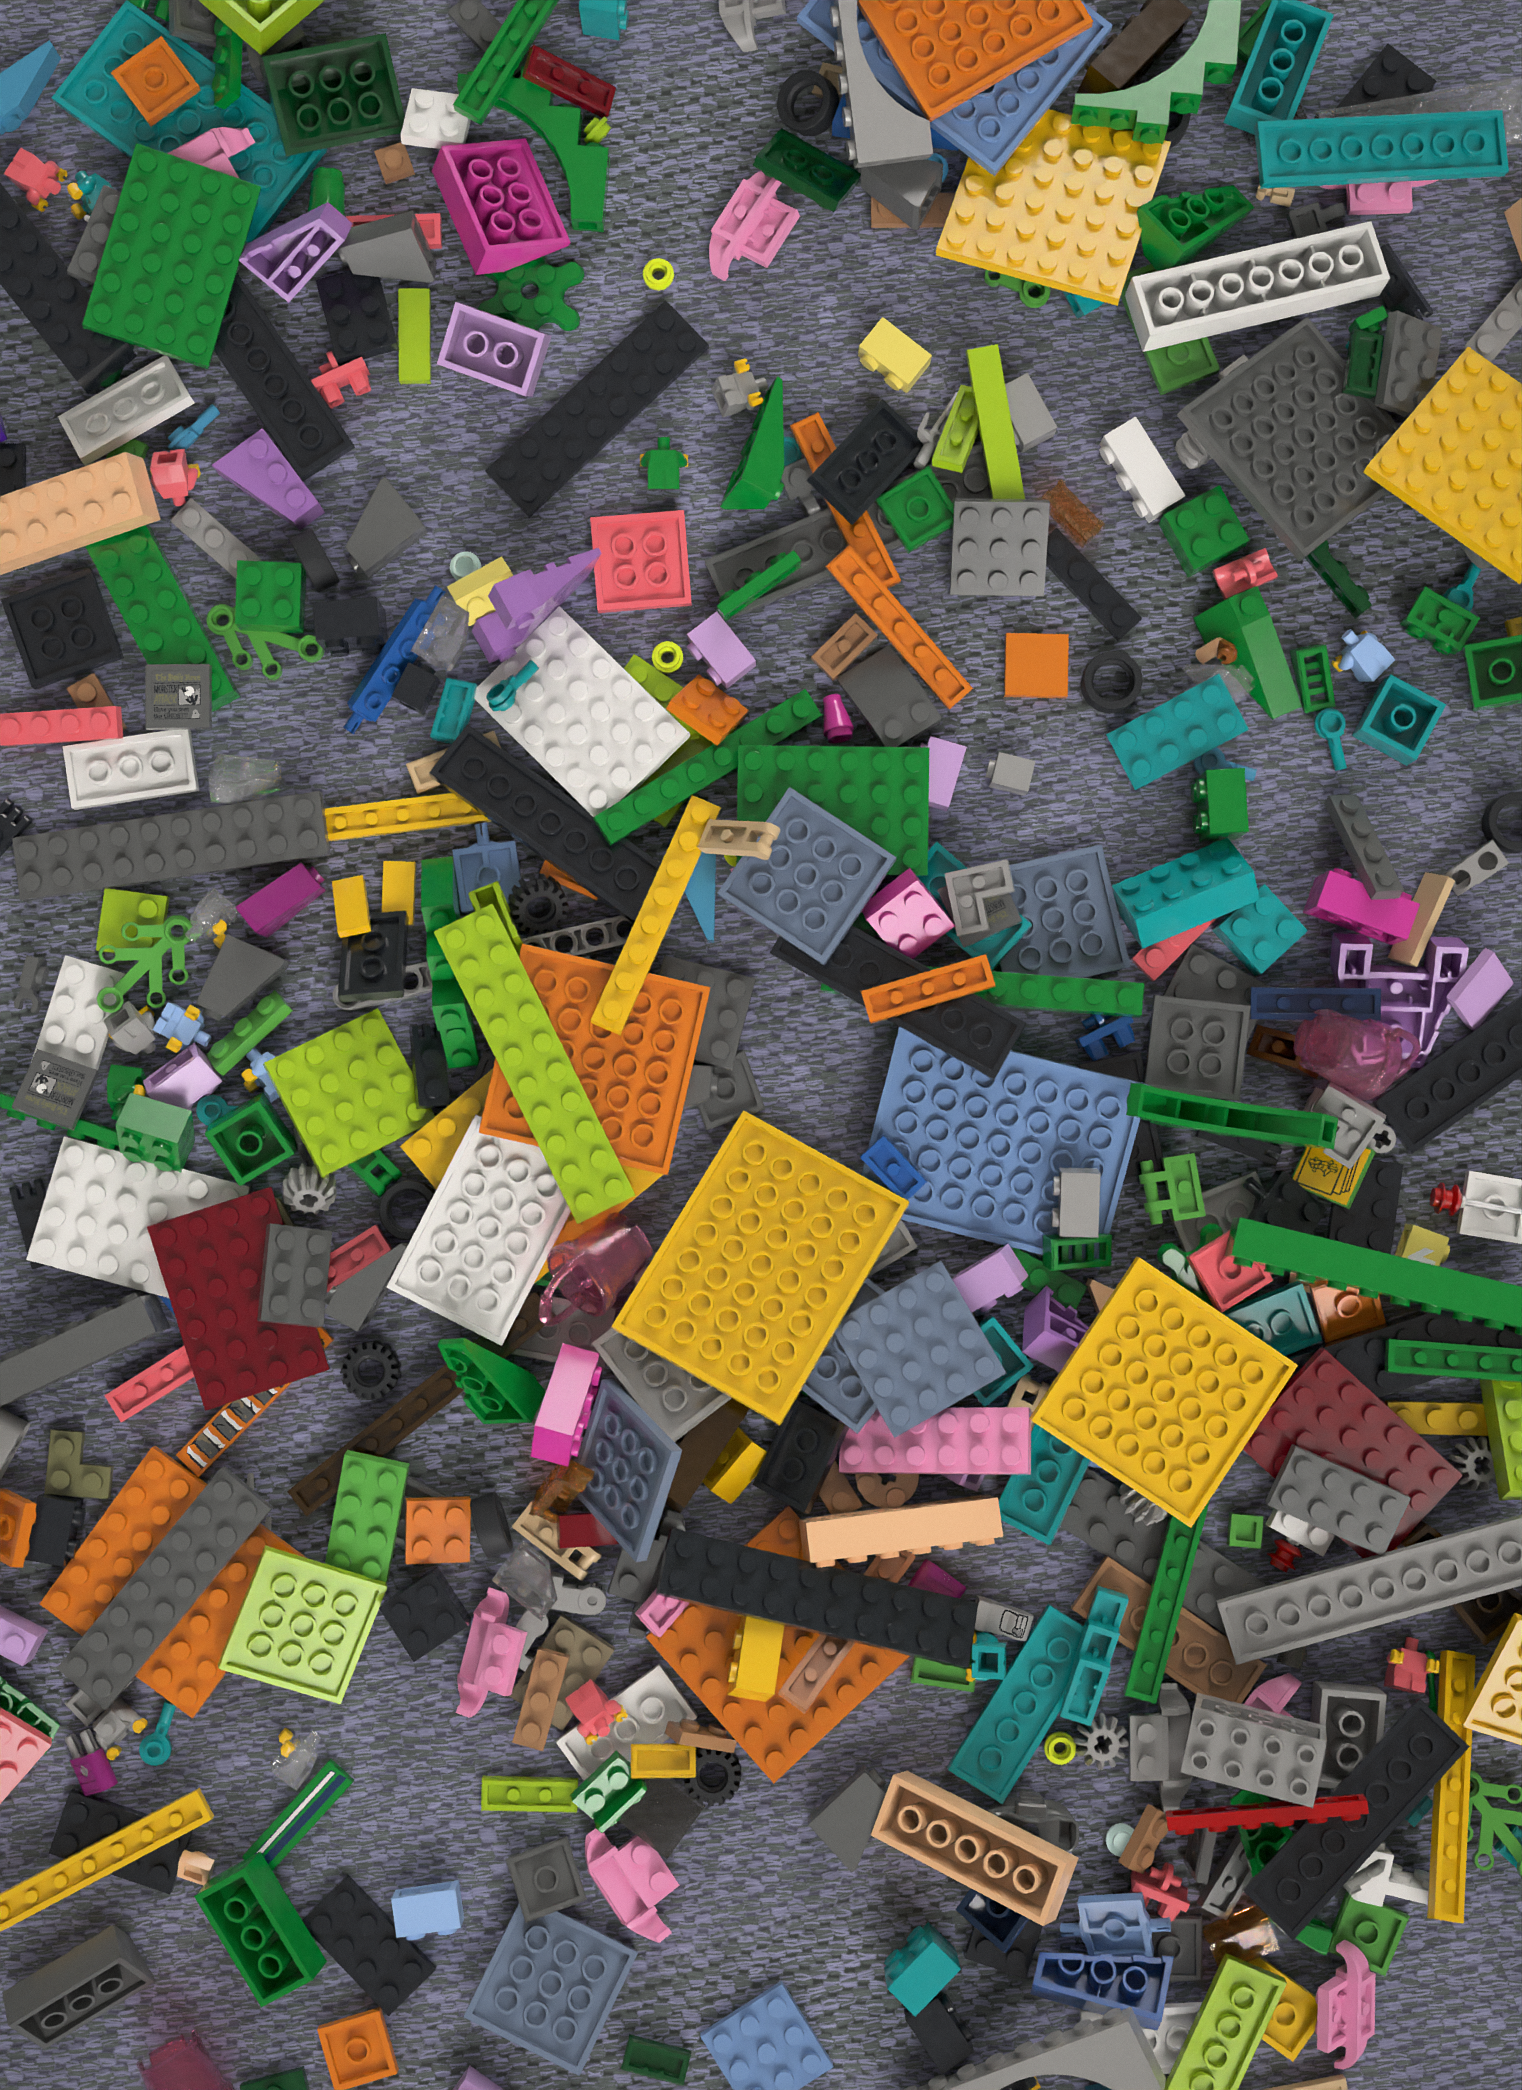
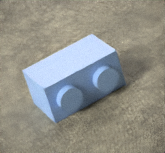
(427, 1910)

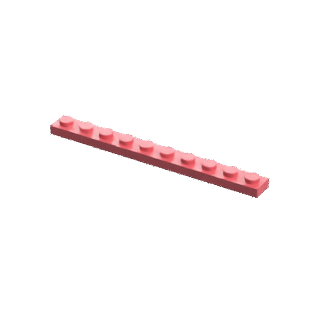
(176, 1368)

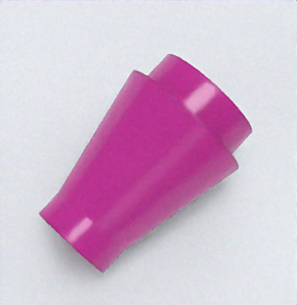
(837, 722)

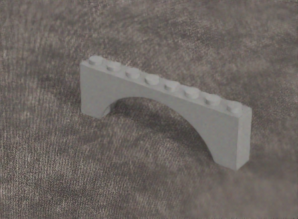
(878, 125)
(1101, 2050)

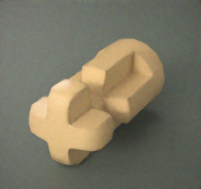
(1279, 196)

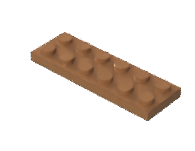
(1199, 1653)

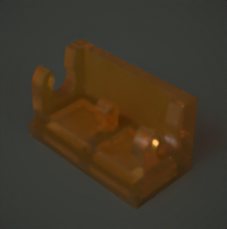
(1072, 515)
(560, 1489)
(1242, 1936)

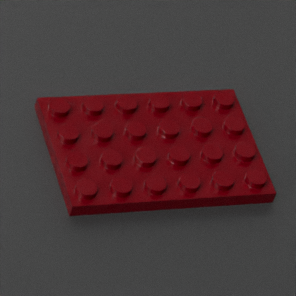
(214, 1284)
(1348, 1424)

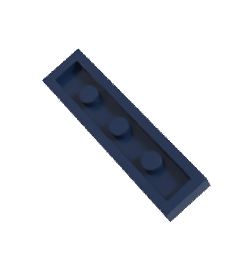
(1303, 1002)

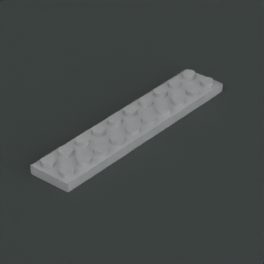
(1374, 1590)

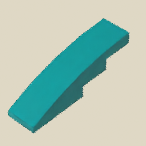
(1094, 1655)

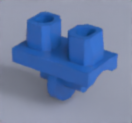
(1093, 1043)

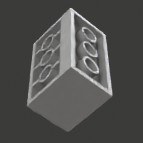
(1255, 1750)

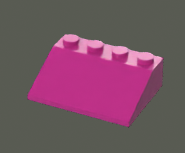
(498, 204)

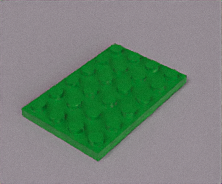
(171, 256)
(868, 788)

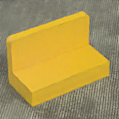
(735, 1467)

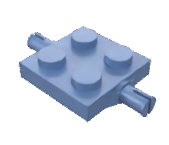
(485, 864)
(1115, 1925)

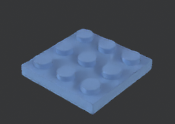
(767, 2044)

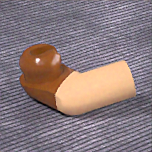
(1217, 648)

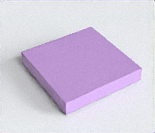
(1480, 989)

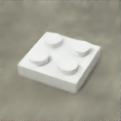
(432, 120)

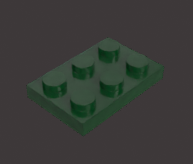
(807, 170)

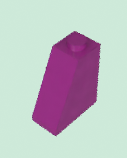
(281, 899)

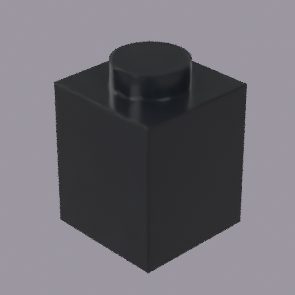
(416, 687)

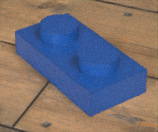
(893, 1168)

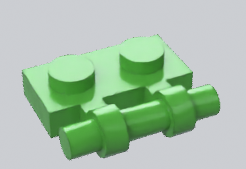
(1182, 1188)

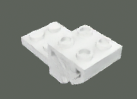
(1382, 1876)

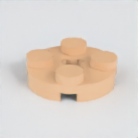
(890, 1494)

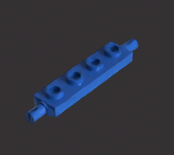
(385, 672)

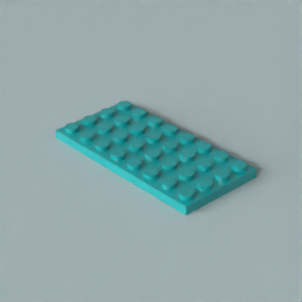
(104, 107)

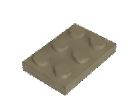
(586, 1660)

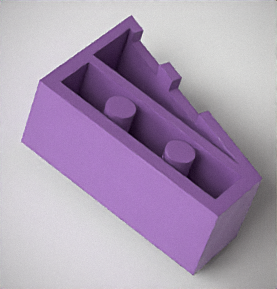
(296, 250)
(268, 477)
(1051, 1330)

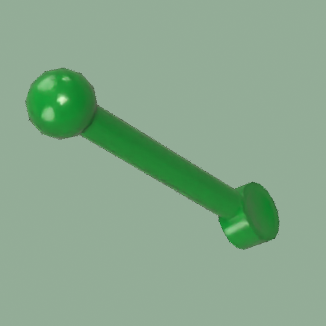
(1431, 1685)

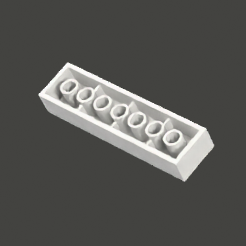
(1256, 286)

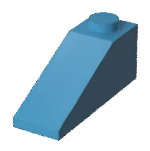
(23, 84)
(701, 894)

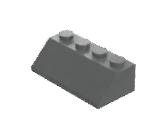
(76, 1987)

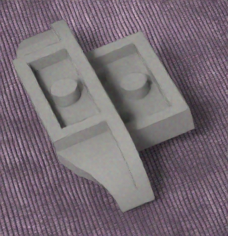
(741, 18)
(1159, 1745)

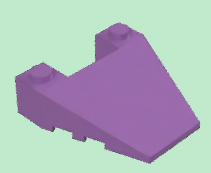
(526, 602)
(1409, 994)

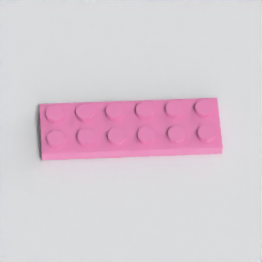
(947, 1443)

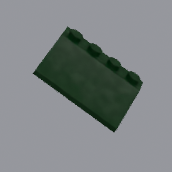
(333, 94)

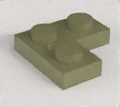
(68, 1474)

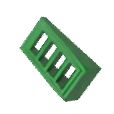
(1302, 679)
(1050, 1252)
(1315, 1935)

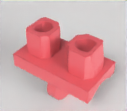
(338, 376)
(1244, 573)
(1162, 1887)

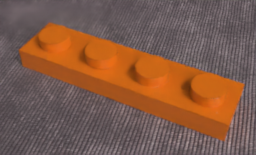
(928, 988)

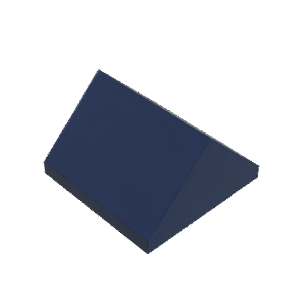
(992, 1919)

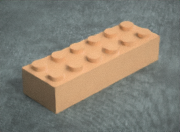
(75, 510)
(901, 1528)
(975, 1847)

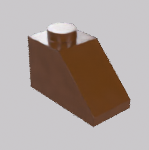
(1277, 1049)

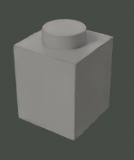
(1010, 773)

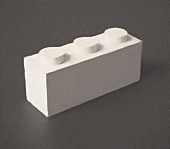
(1141, 470)

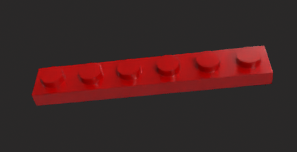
(1253, 1814)

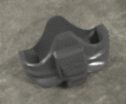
(1049, 1816)

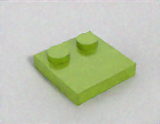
(125, 907)

